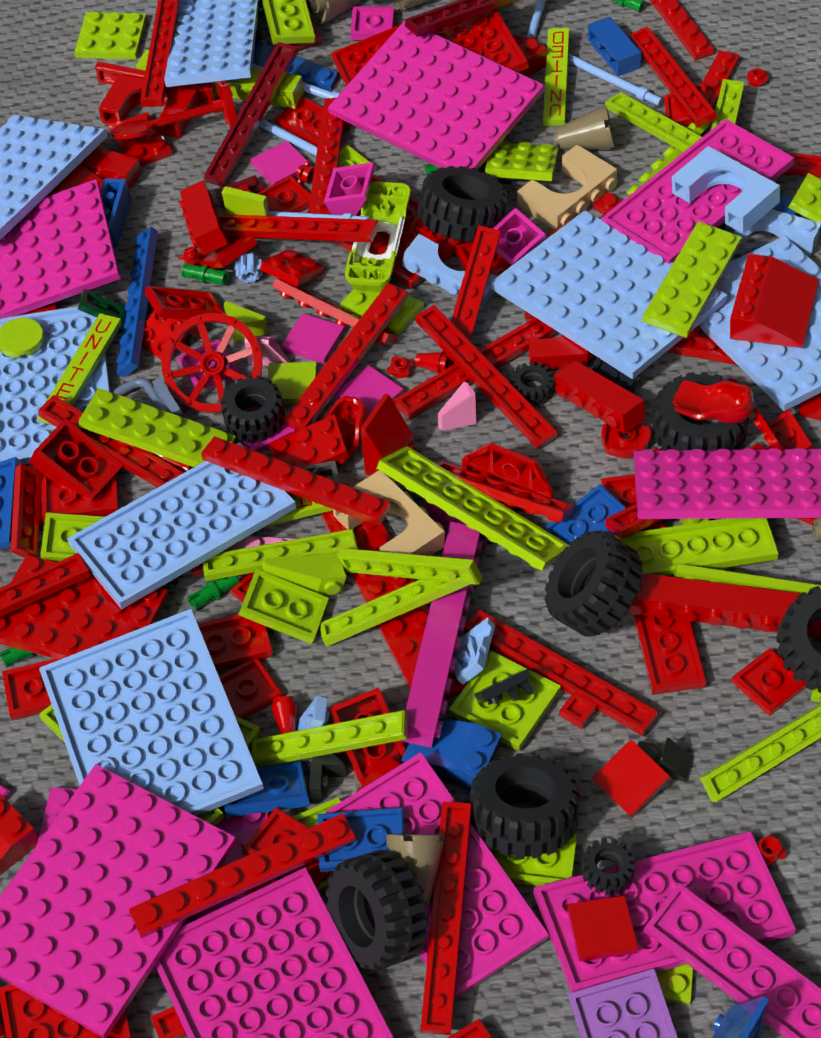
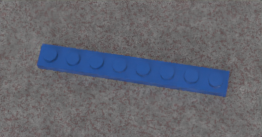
(137, 302)

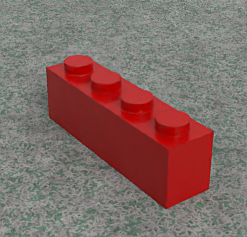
(113, 165)
(202, 218)
(600, 397)

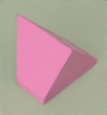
(270, 351)
(459, 409)

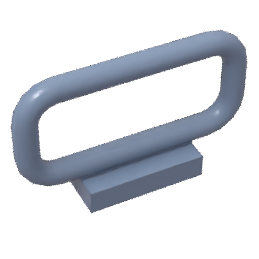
(158, 394)

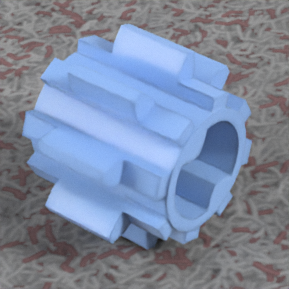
(248, 268)

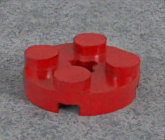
(621, 447)

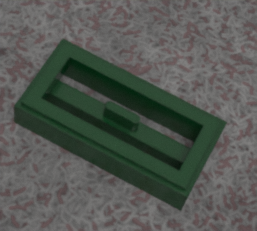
(95, 304)

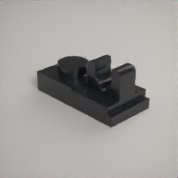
(615, 375)
(510, 684)

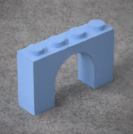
(715, 168)

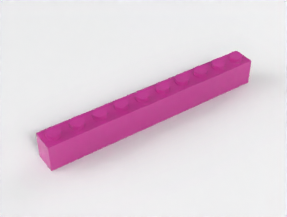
(438, 645)

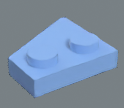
(473, 651)

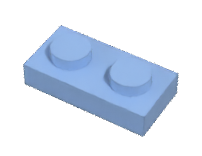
(315, 715)

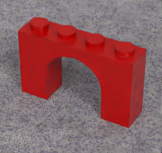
(126, 95)
(555, 352)

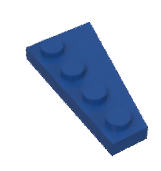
(310, 72)
(7, 482)

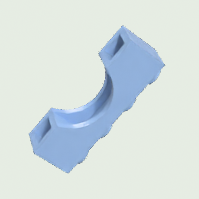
(798, 230)
(424, 260)

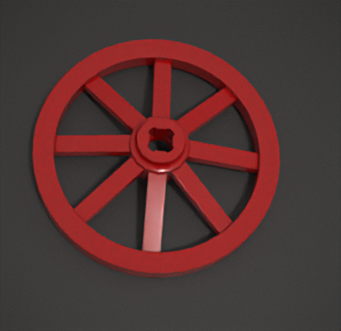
(206, 359)

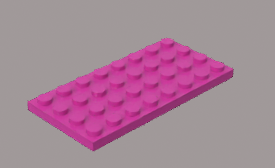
(664, 220)
(728, 483)
(722, 873)
(495, 916)

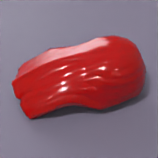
(719, 402)
(351, 416)

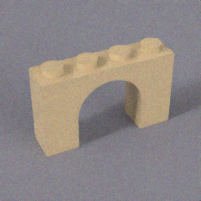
(558, 208)
(422, 533)

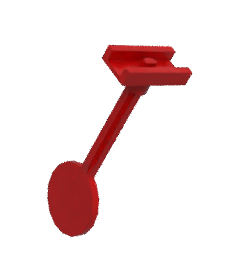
(142, 127)

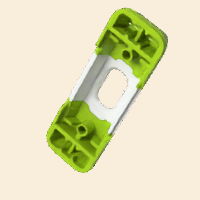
(388, 205)

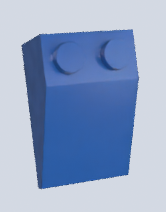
(458, 751)
(742, 1020)

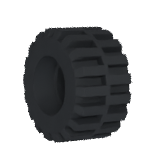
(251, 393)

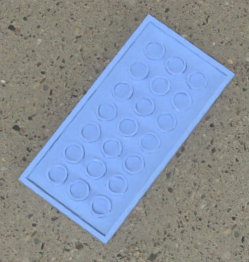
(212, 41)
(176, 529)

